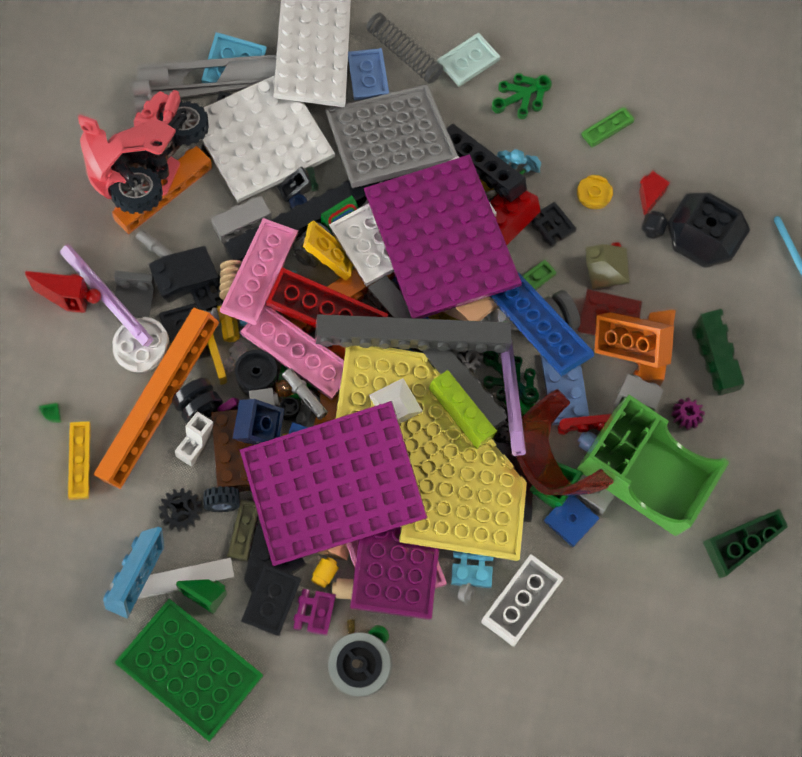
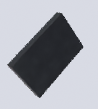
(173, 321)
(271, 599)

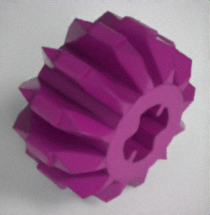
(687, 406)

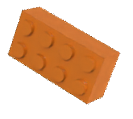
(634, 339)

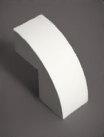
(197, 435)

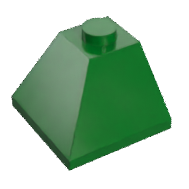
(203, 592)

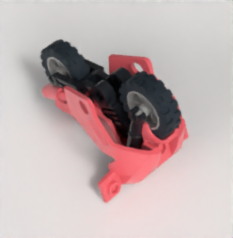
(143, 152)

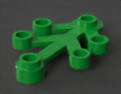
(522, 93)

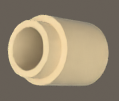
(342, 588)

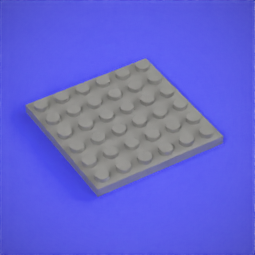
(390, 135)

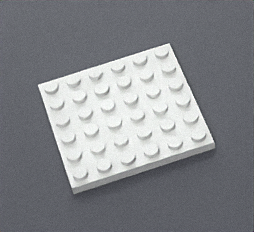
(262, 139)

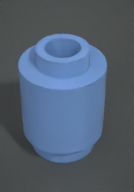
(586, 440)

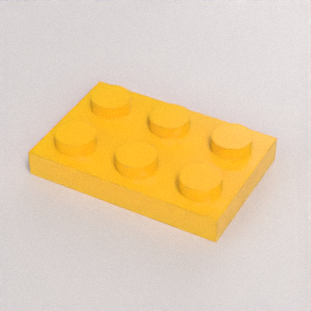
(327, 250)

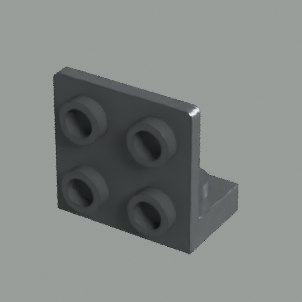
(135, 292)

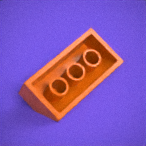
(649, 373)

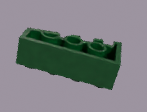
(718, 352)
(738, 544)

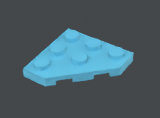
(229, 47)

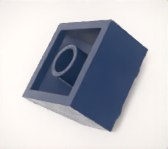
(257, 421)

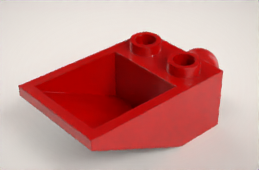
(64, 290)

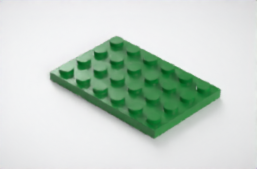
(189, 670)

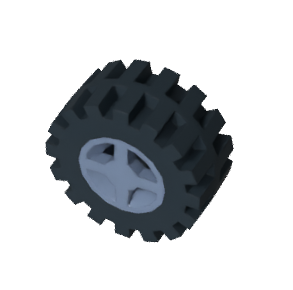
(221, 499)

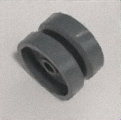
(565, 307)

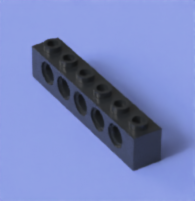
(489, 167)

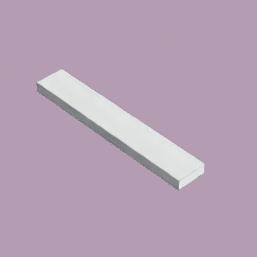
(166, 581)

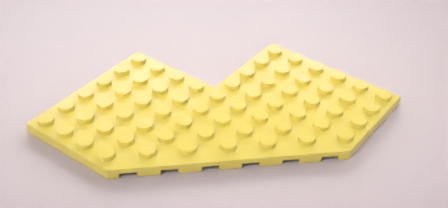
(467, 492)

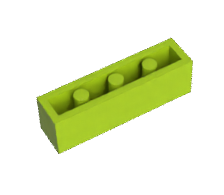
(462, 409)

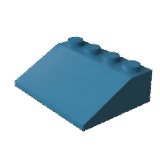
(135, 572)

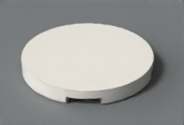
(133, 354)

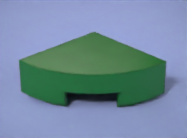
(51, 412)

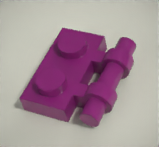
(320, 615)

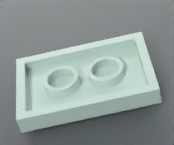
(468, 59)

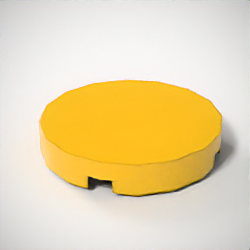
(594, 192)

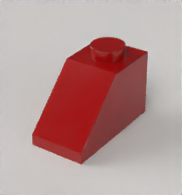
(651, 190)

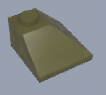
(607, 265)

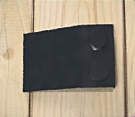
(183, 272)

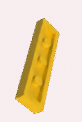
(79, 460)

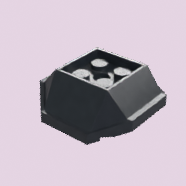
(701, 242)

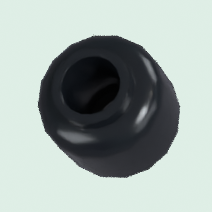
(654, 224)

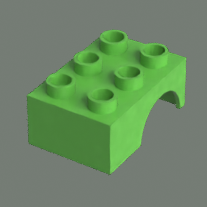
(651, 467)

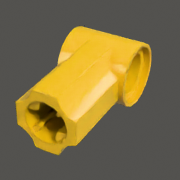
(229, 327)

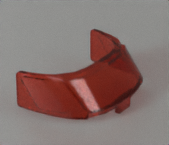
(539, 461)

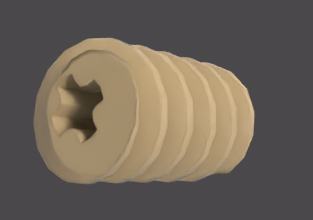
(228, 272)

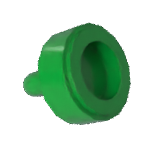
(380, 632)

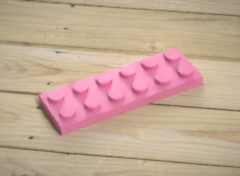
(259, 271)
(297, 351)

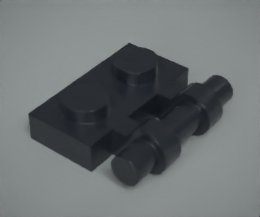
(557, 221)
(204, 298)

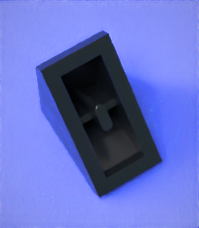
(295, 184)

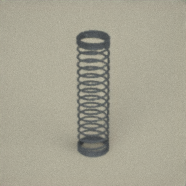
(379, 24)

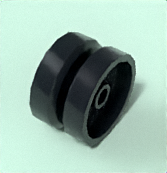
(256, 371)
(197, 397)

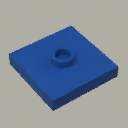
(571, 520)

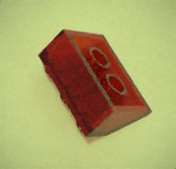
(600, 303)

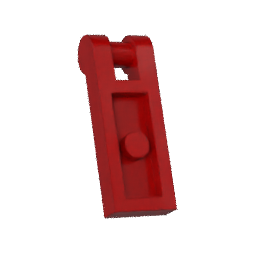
(582, 424)

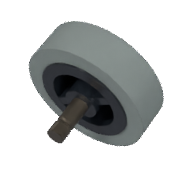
(360, 664)

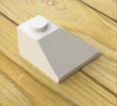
(402, 399)

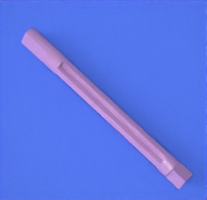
(107, 296)
(513, 403)

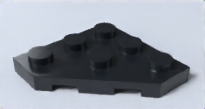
(260, 555)

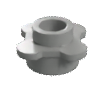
(466, 593)

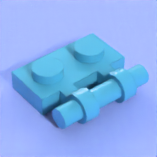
(477, 575)

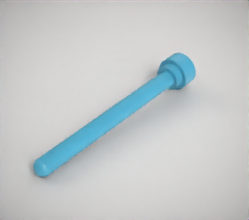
(789, 243)

